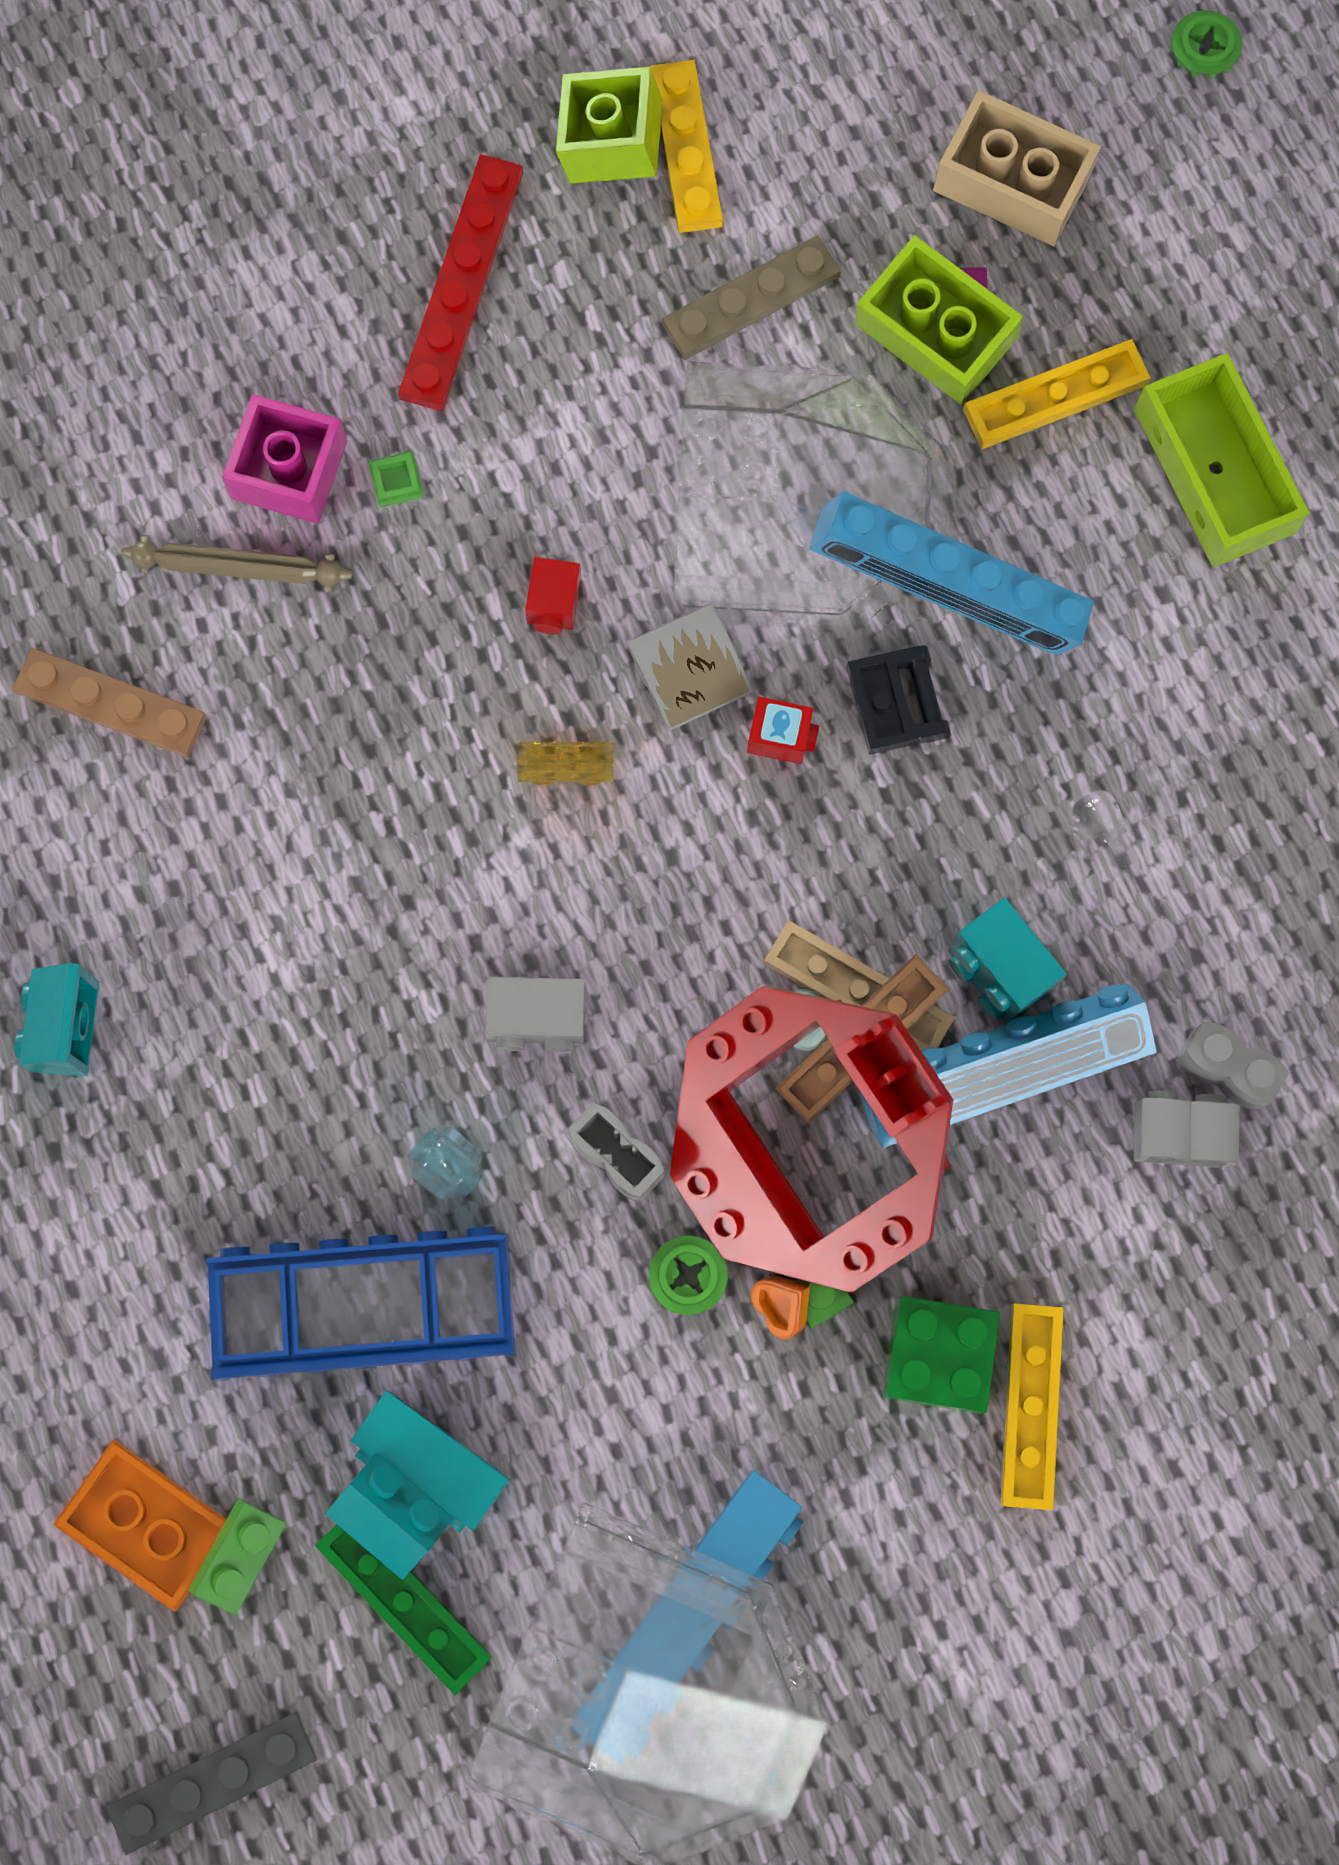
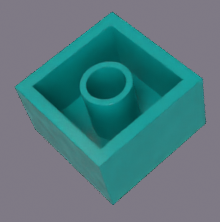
(1004, 962)

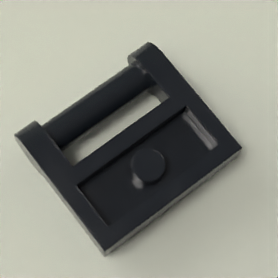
(883, 702)

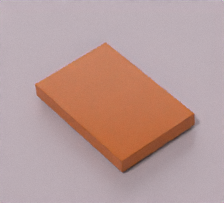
(142, 1524)

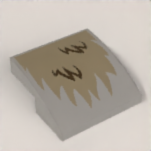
(689, 666)

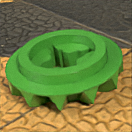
(1193, 30)
(711, 1280)

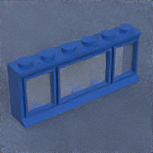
(360, 1304)

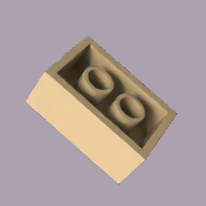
(1016, 168)

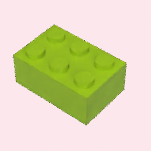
(938, 320)

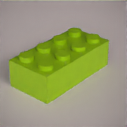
(1210, 420)

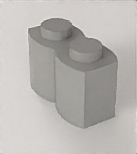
(1242, 1073)
(1186, 1131)
(605, 1144)

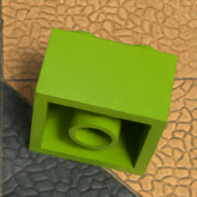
(609, 125)

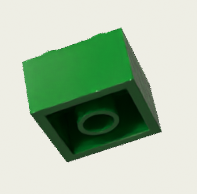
(941, 1355)

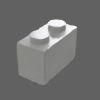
(535, 1012)

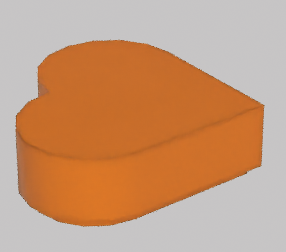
(782, 1304)

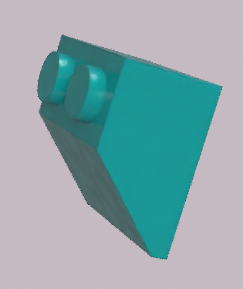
(58, 1020)

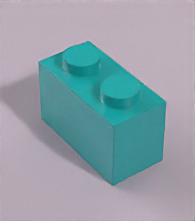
(389, 1516)

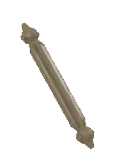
(237, 563)

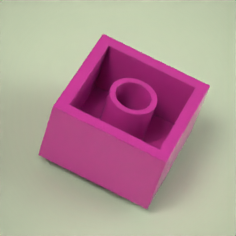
(285, 458)

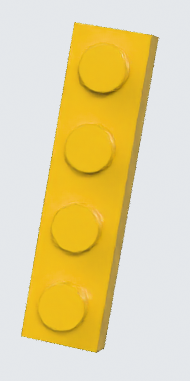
(687, 148)
(1056, 394)
(1032, 1407)

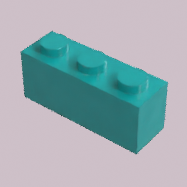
(431, 1460)

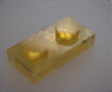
(565, 762)

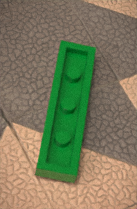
(409, 1610)

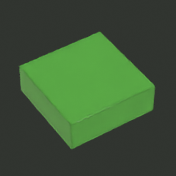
(396, 479)

